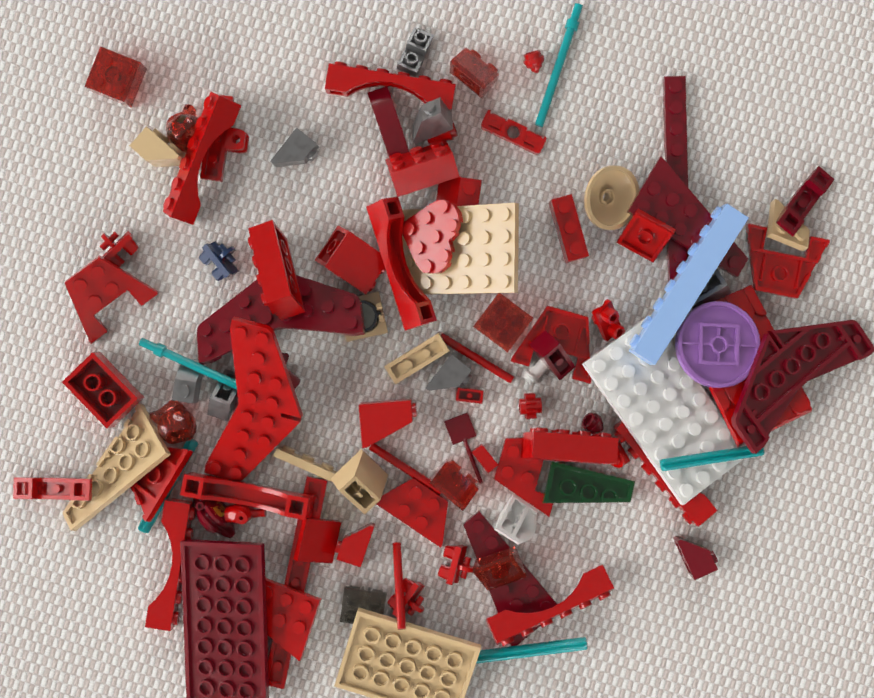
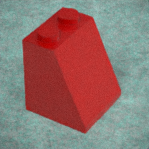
(352, 259)
(383, 418)

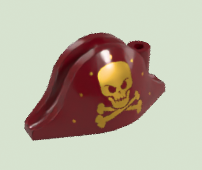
(211, 517)

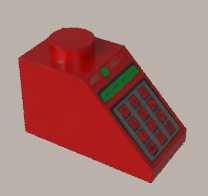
(354, 545)

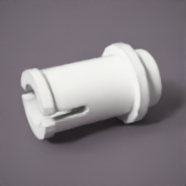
(535, 372)

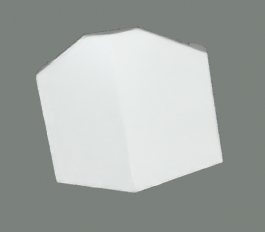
(517, 520)

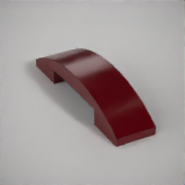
(388, 121)
(803, 200)

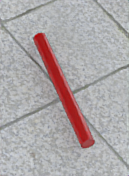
(477, 358)
(403, 466)
(399, 588)

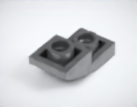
(415, 51)

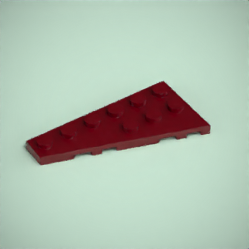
(673, 203)
(519, 596)

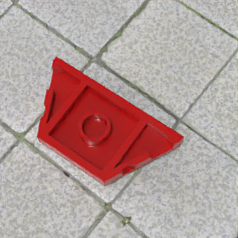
(157, 483)
(417, 508)

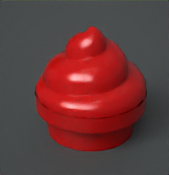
(533, 60)

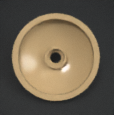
(619, 190)

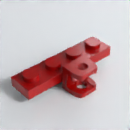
(215, 157)

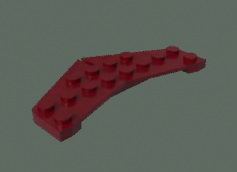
(325, 311)
(785, 364)

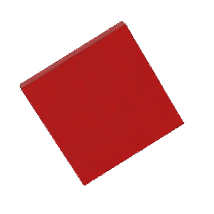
(645, 235)
(317, 540)

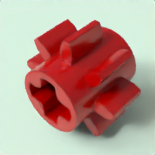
(530, 406)

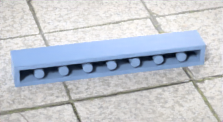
(688, 284)

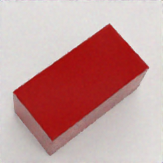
(469, 395)
(484, 458)

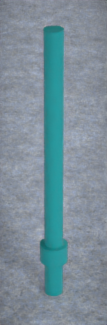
(571, 27)
(161, 350)

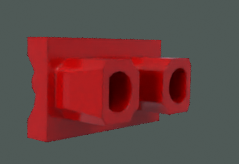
(125, 242)
(608, 321)
(458, 567)
(412, 591)

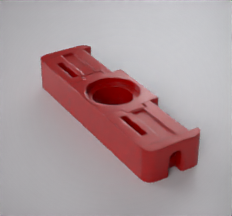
(526, 140)

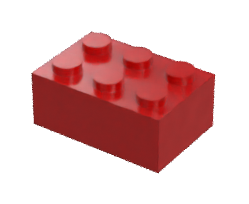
(422, 167)
(103, 389)

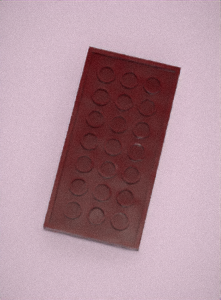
(224, 619)

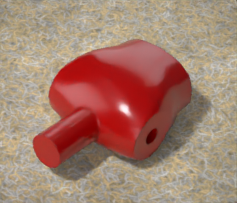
(242, 514)

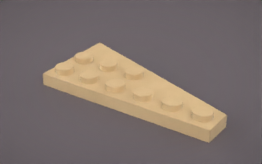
(121, 466)

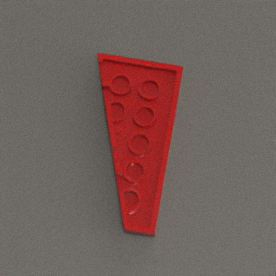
(290, 616)

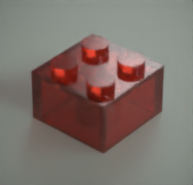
(115, 77)
(502, 322)

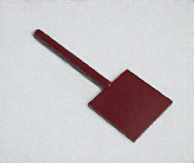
(460, 430)

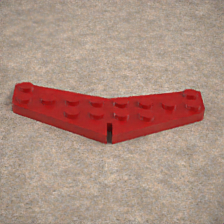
(265, 399)

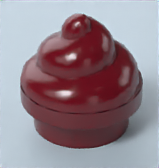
(592, 423)

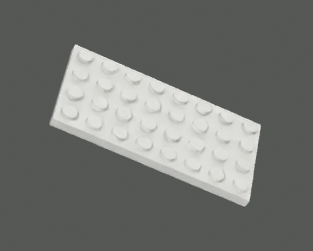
(663, 412)

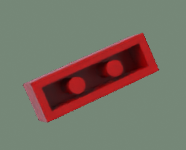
(568, 228)

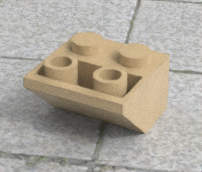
(155, 149)
(361, 481)

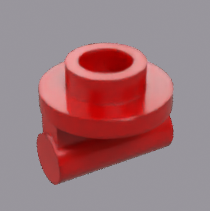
(622, 457)

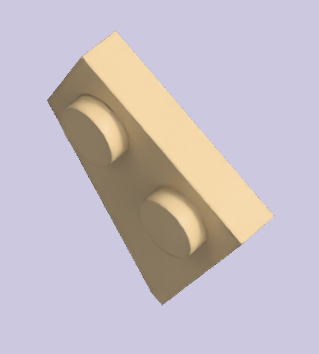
(774, 231)

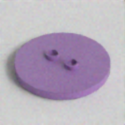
(717, 344)

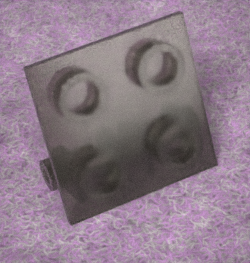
(355, 598)

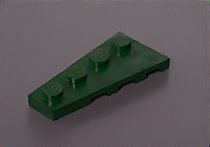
(580, 485)

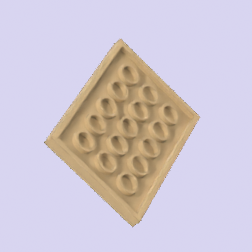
(483, 254)
(404, 662)

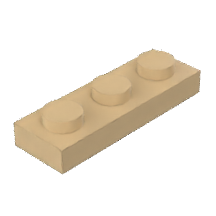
(417, 358)
(305, 462)

